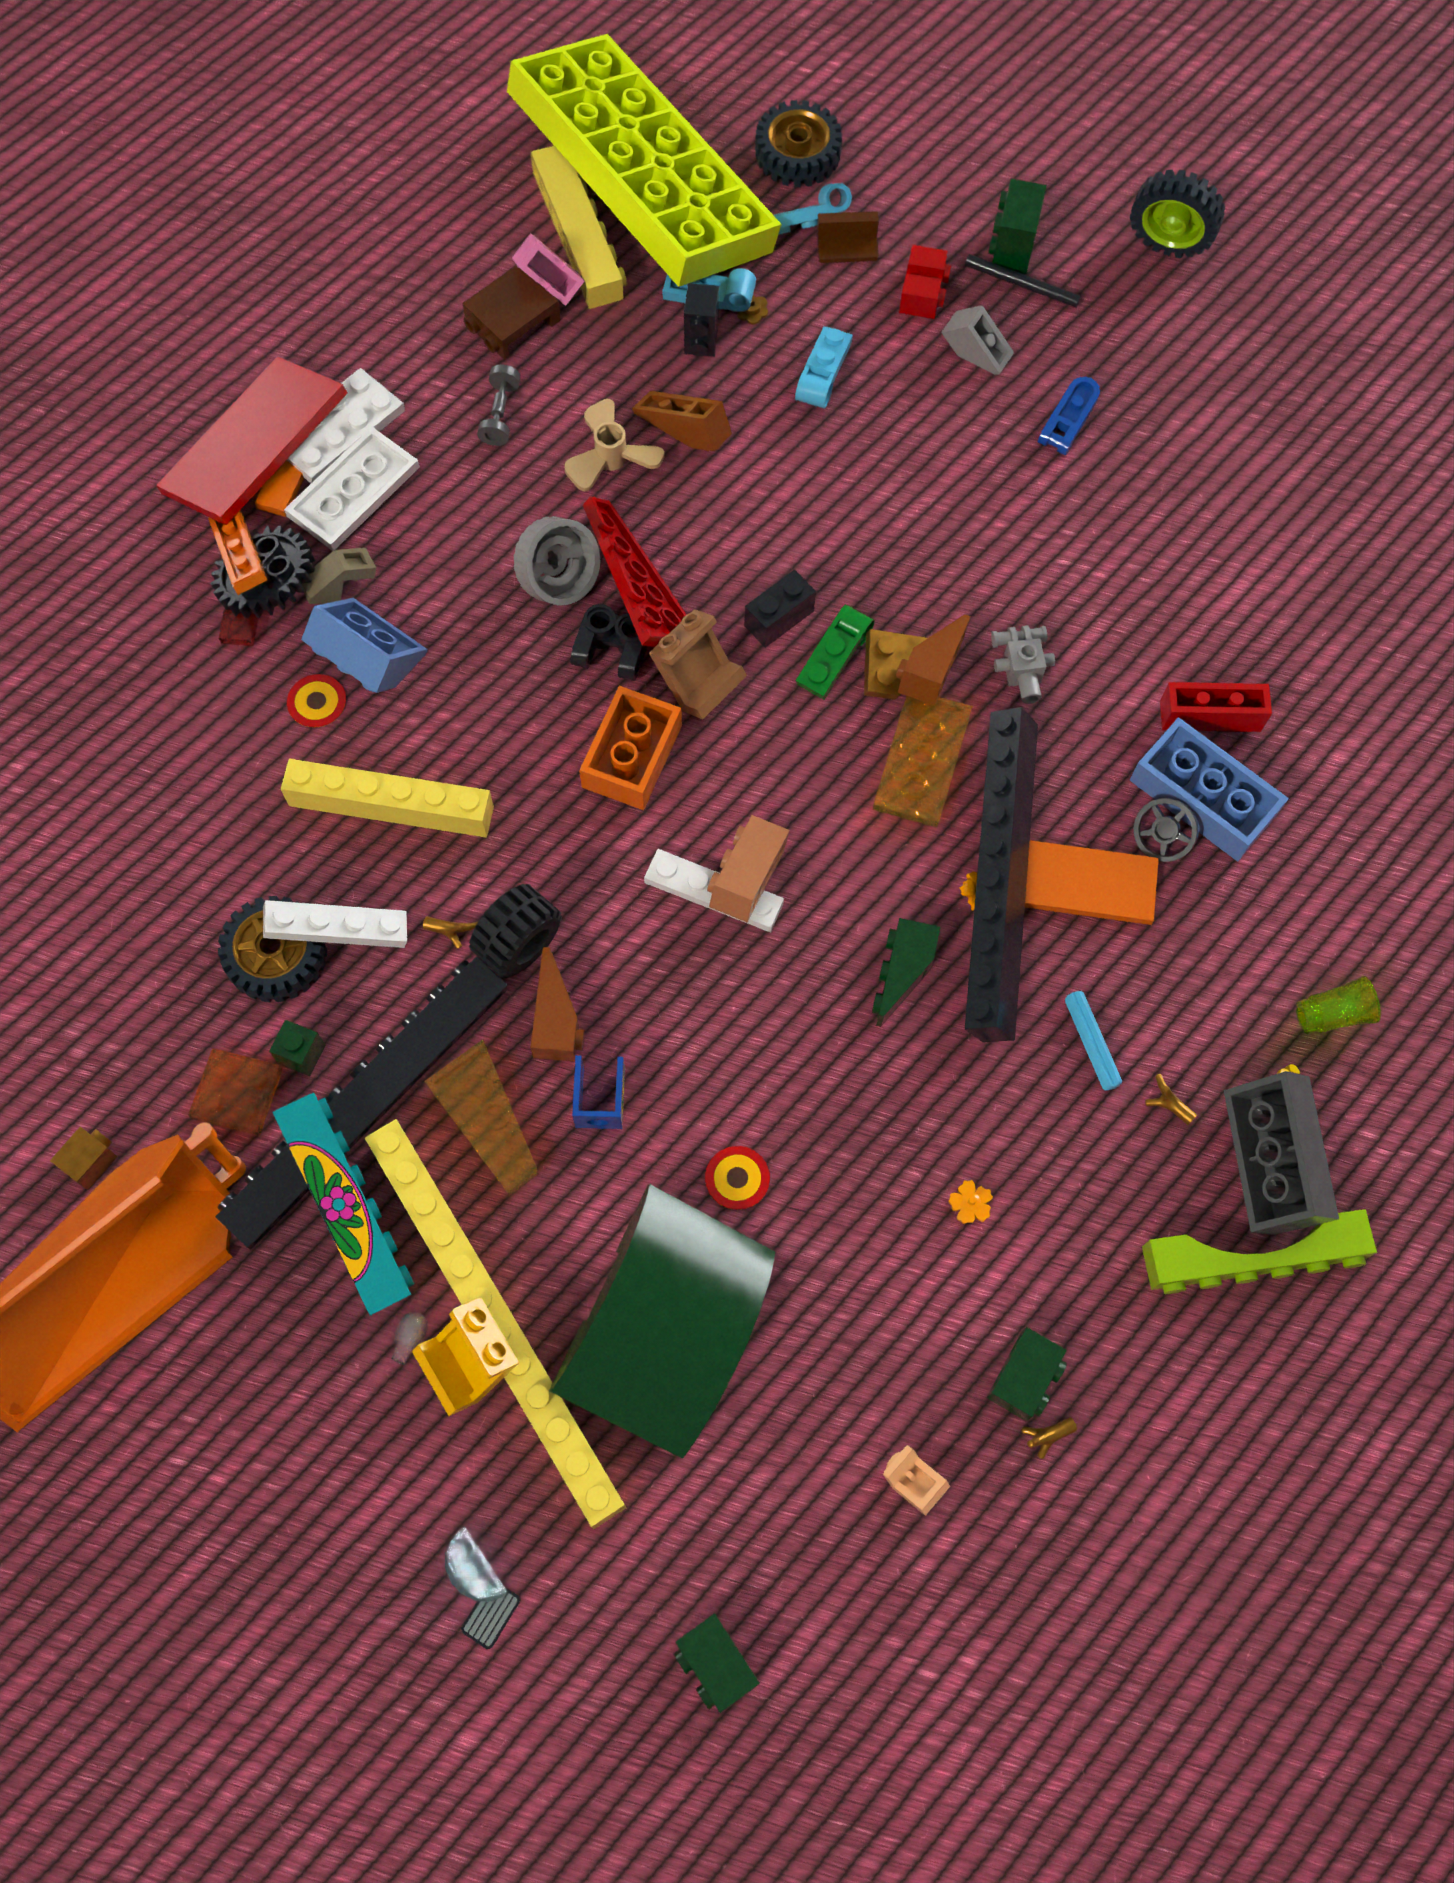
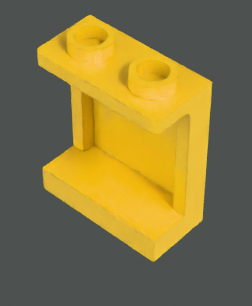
(466, 1357)

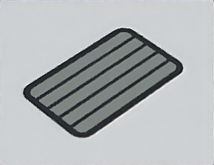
(489, 1619)

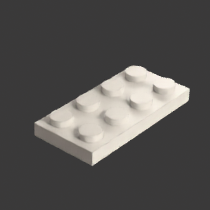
(361, 408)
(352, 488)

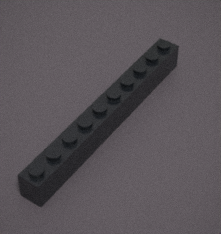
(1002, 877)
(369, 1095)

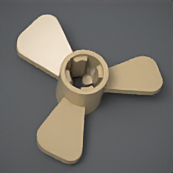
(609, 450)

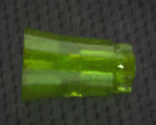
(1340, 1007)

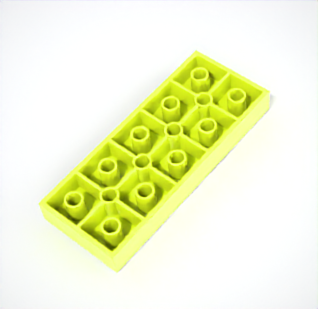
(643, 159)

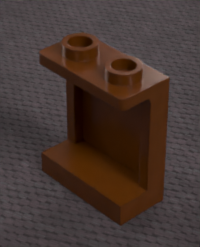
(509, 310)

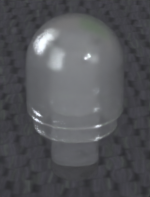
(408, 1334)

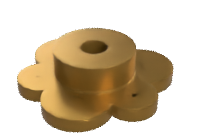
(755, 312)

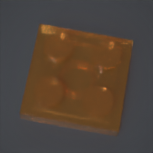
(235, 1091)

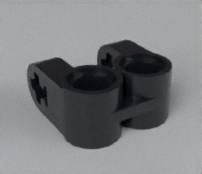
(614, 635)

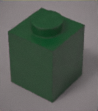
(297, 1048)

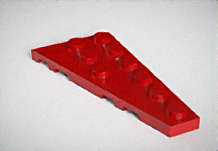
(642, 589)

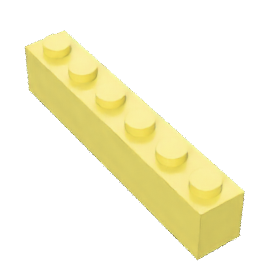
(578, 227)
(387, 798)

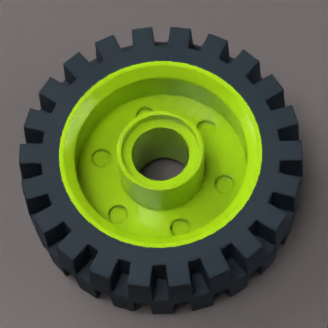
(1177, 213)

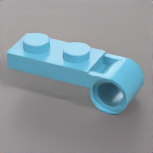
(809, 215)
(734, 291)
(822, 367)

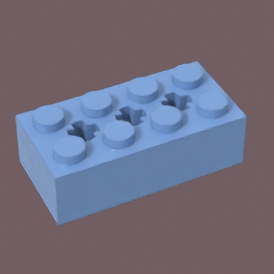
(1225, 796)

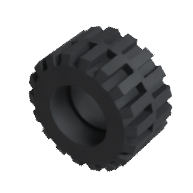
(515, 930)

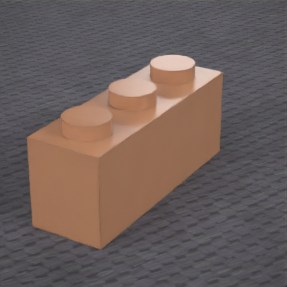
(747, 868)

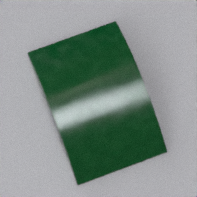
(667, 1323)

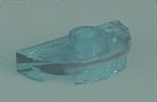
(470, 1570)

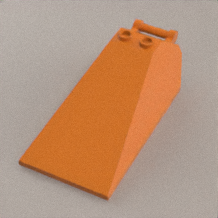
(112, 1269)

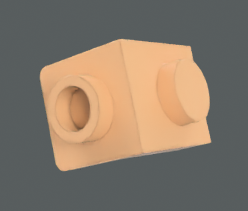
(915, 1480)

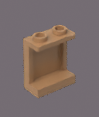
(696, 665)

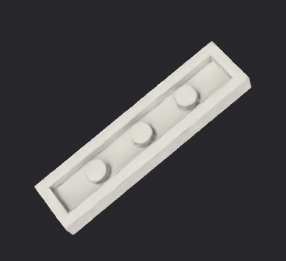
(691, 883)
(334, 924)

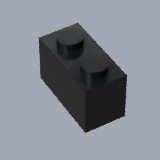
(701, 319)
(779, 608)

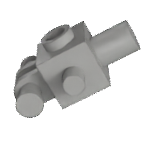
(1023, 659)

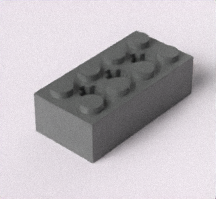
(1280, 1154)

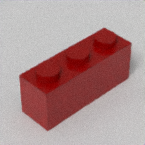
(1217, 706)

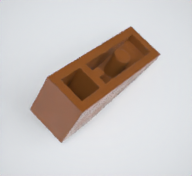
(690, 420)
(931, 662)
(555, 1021)

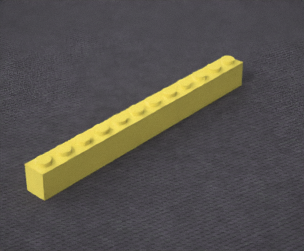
(471, 1281)

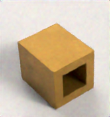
(85, 1157)

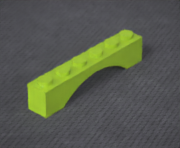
(1185, 1261)

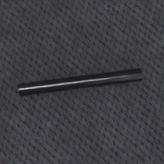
(1022, 280)

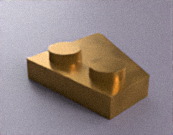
(882, 661)

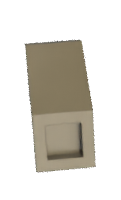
(334, 570)

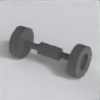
(492, 430)

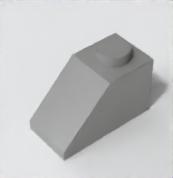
(978, 339)

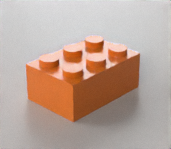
(631, 747)

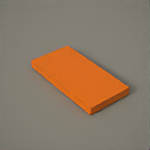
(1091, 882)

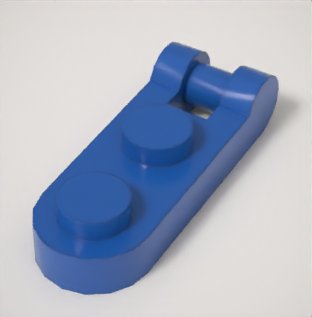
(1070, 414)

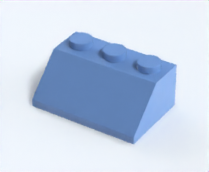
(362, 644)

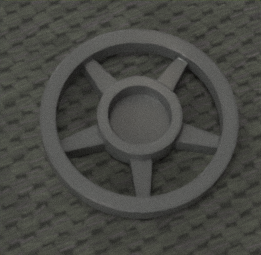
(1166, 829)

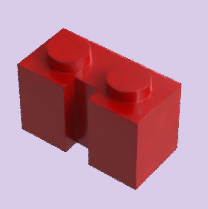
(923, 282)

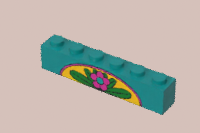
(342, 1203)

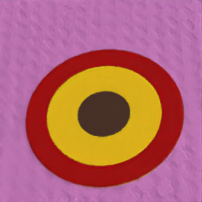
(316, 700)
(737, 1177)

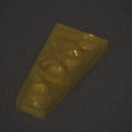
(480, 1109)

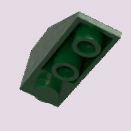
(910, 961)

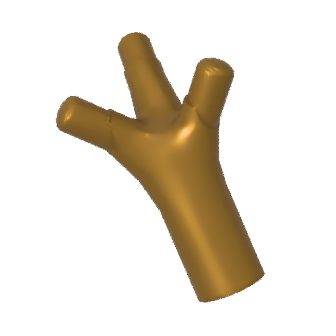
(448, 928)
(1171, 1102)
(1049, 1435)

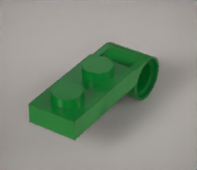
(834, 651)

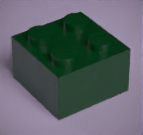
(1017, 224)

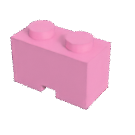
(548, 269)

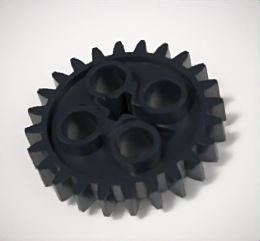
(286, 561)

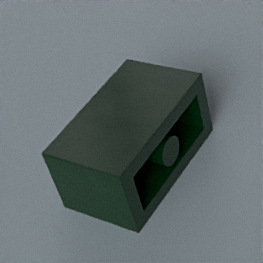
(1028, 1374)
(716, 1664)

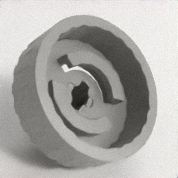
(540, 553)

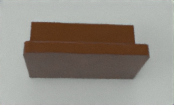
(847, 237)

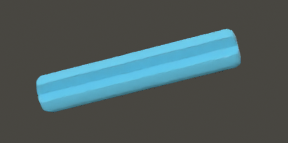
(1093, 1040)

